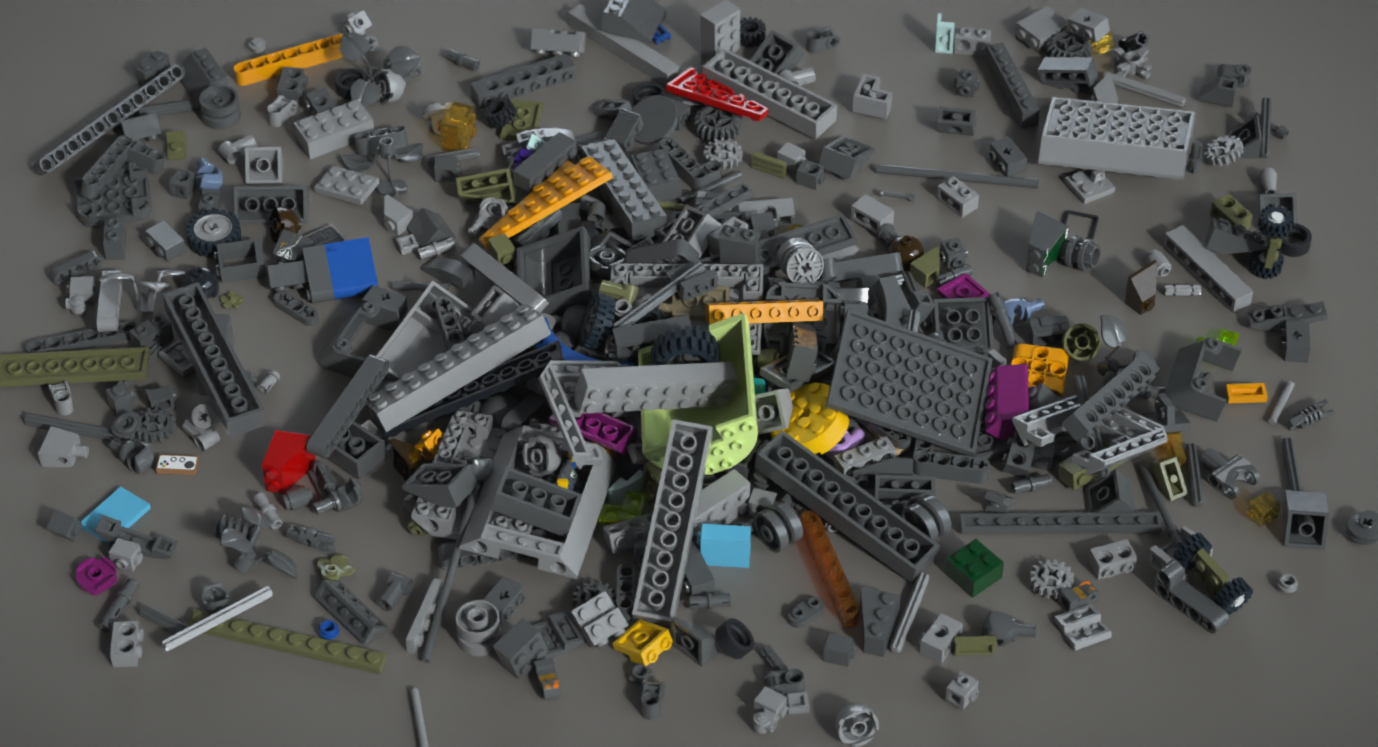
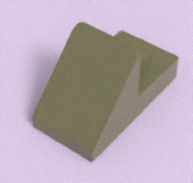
(176, 145)

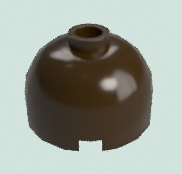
(282, 219)
(909, 249)

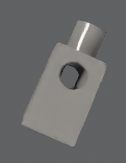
(61, 448)

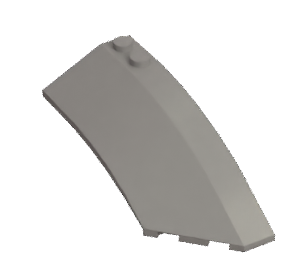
(419, 335)

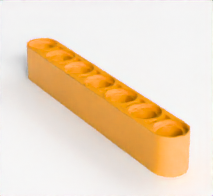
(298, 57)

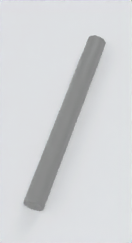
(419, 717)

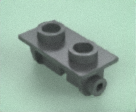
(322, 478)

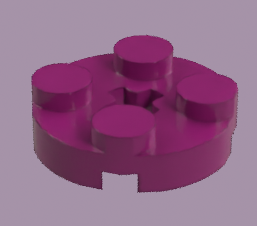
(97, 584)

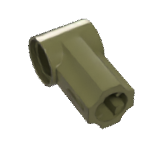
(619, 291)

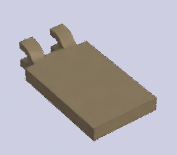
(696, 306)

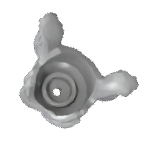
(489, 214)

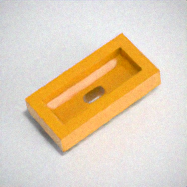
(1246, 393)

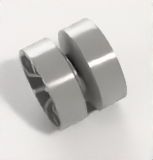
(478, 627)

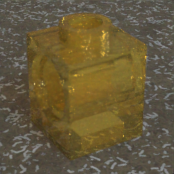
(1104, 44)
(1263, 509)

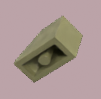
(1169, 477)

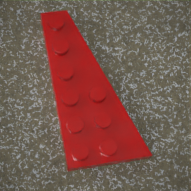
(713, 93)

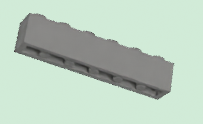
(1208, 268)

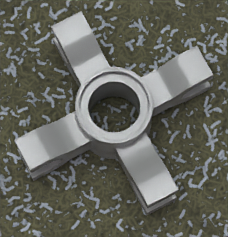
(1132, 62)

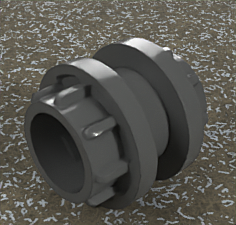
(1081, 252)

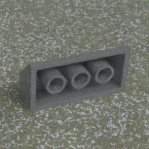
(254, 203)

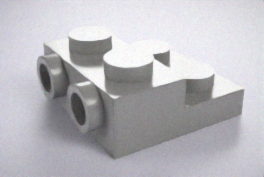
(599, 620)

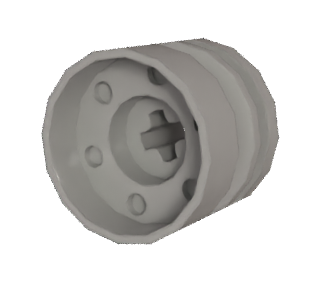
(800, 261)

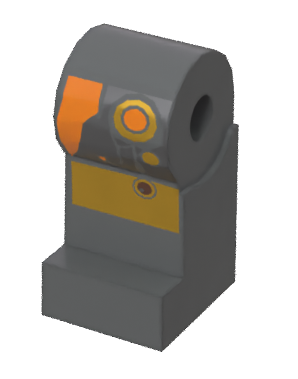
(1078, 596)
(547, 678)

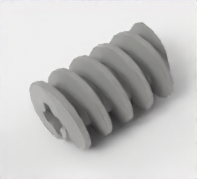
(205, 415)

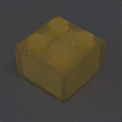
(458, 127)

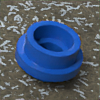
(328, 630)

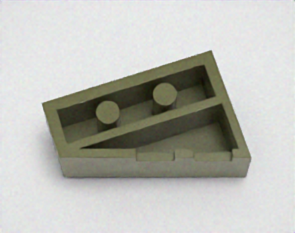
(493, 184)

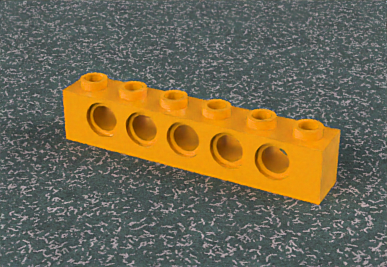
(766, 311)

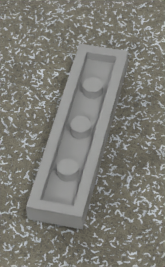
(423, 619)

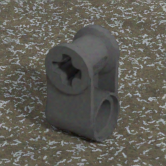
(820, 40)
(1235, 72)
(785, 681)
(651, 698)

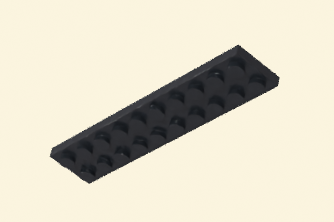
(497, 380)

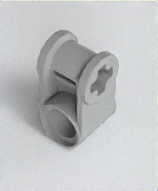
(280, 111)
(61, 397)

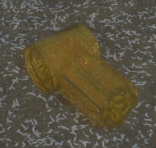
(1174, 447)

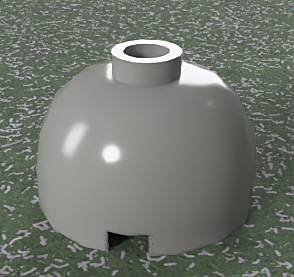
(390, 85)
(541, 455)
(856, 724)

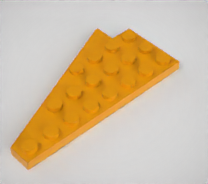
(556, 191)

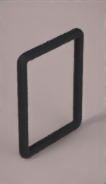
(1083, 215)

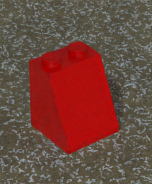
(286, 461)

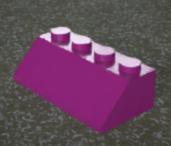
(1006, 399)
(605, 431)

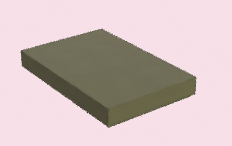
(527, 118)

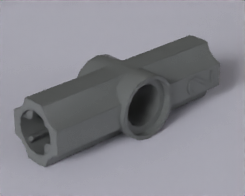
(538, 230)

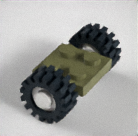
(1276, 224)
(1227, 594)

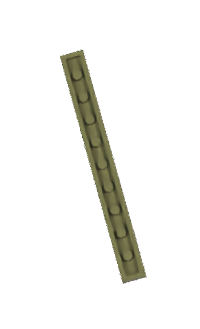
(294, 643)

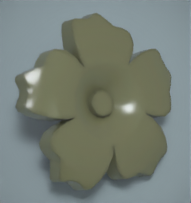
(231, 300)

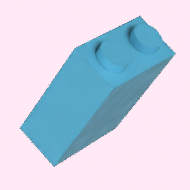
(725, 545)

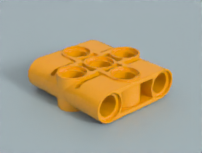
(1044, 366)

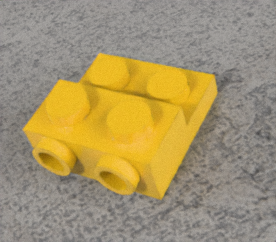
(644, 642)

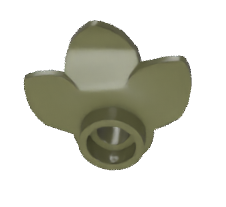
(335, 567)

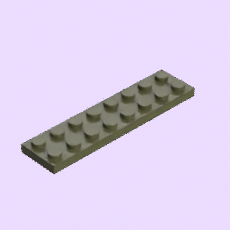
(74, 366)

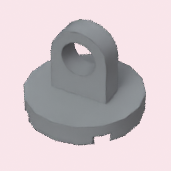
(436, 113)

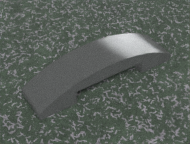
(160, 547)

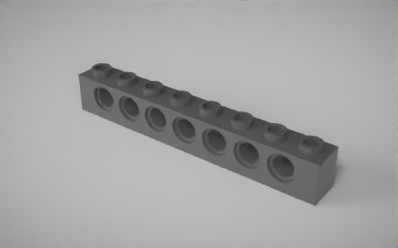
(1111, 397)

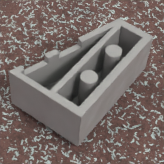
(558, 41)

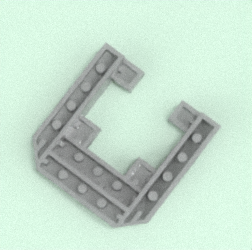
(559, 386)
(1125, 432)

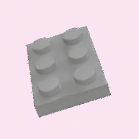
(346, 185)

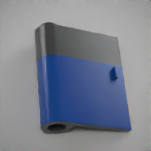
(339, 270)

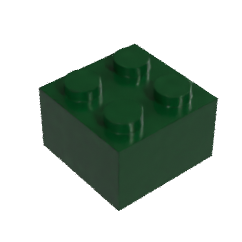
(974, 568)

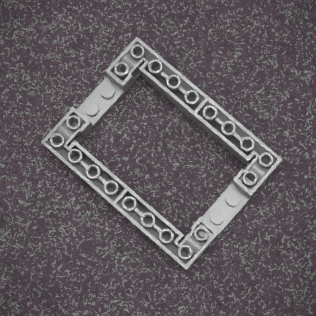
(553, 555)

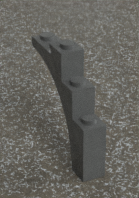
(891, 301)

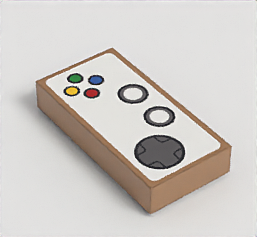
(177, 464)

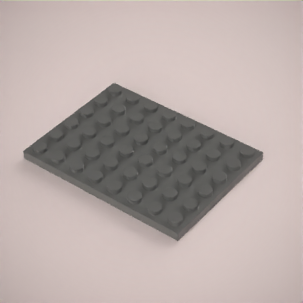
(909, 383)

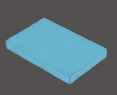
(120, 506)

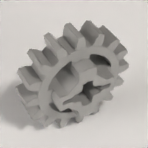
(1223, 150)
(723, 152)
(1051, 578)

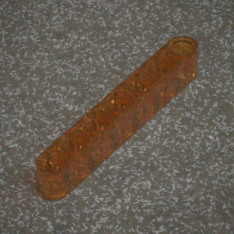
(830, 569)

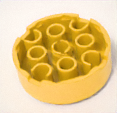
(812, 422)

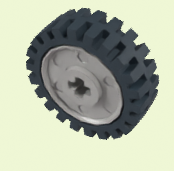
(211, 229)

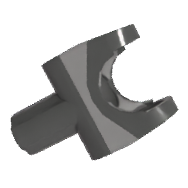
(1226, 473)

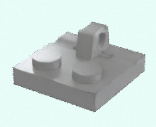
(1089, 185)

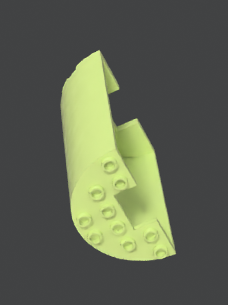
(733, 425)

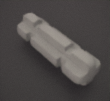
(1182, 290)

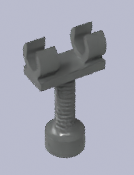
(1080, 445)

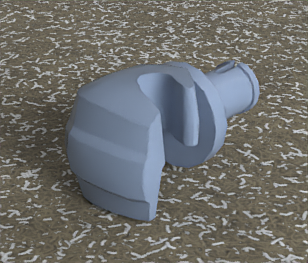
(208, 175)
(1022, 307)

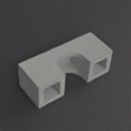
(781, 209)

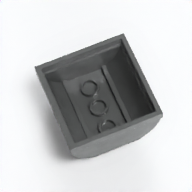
(558, 269)

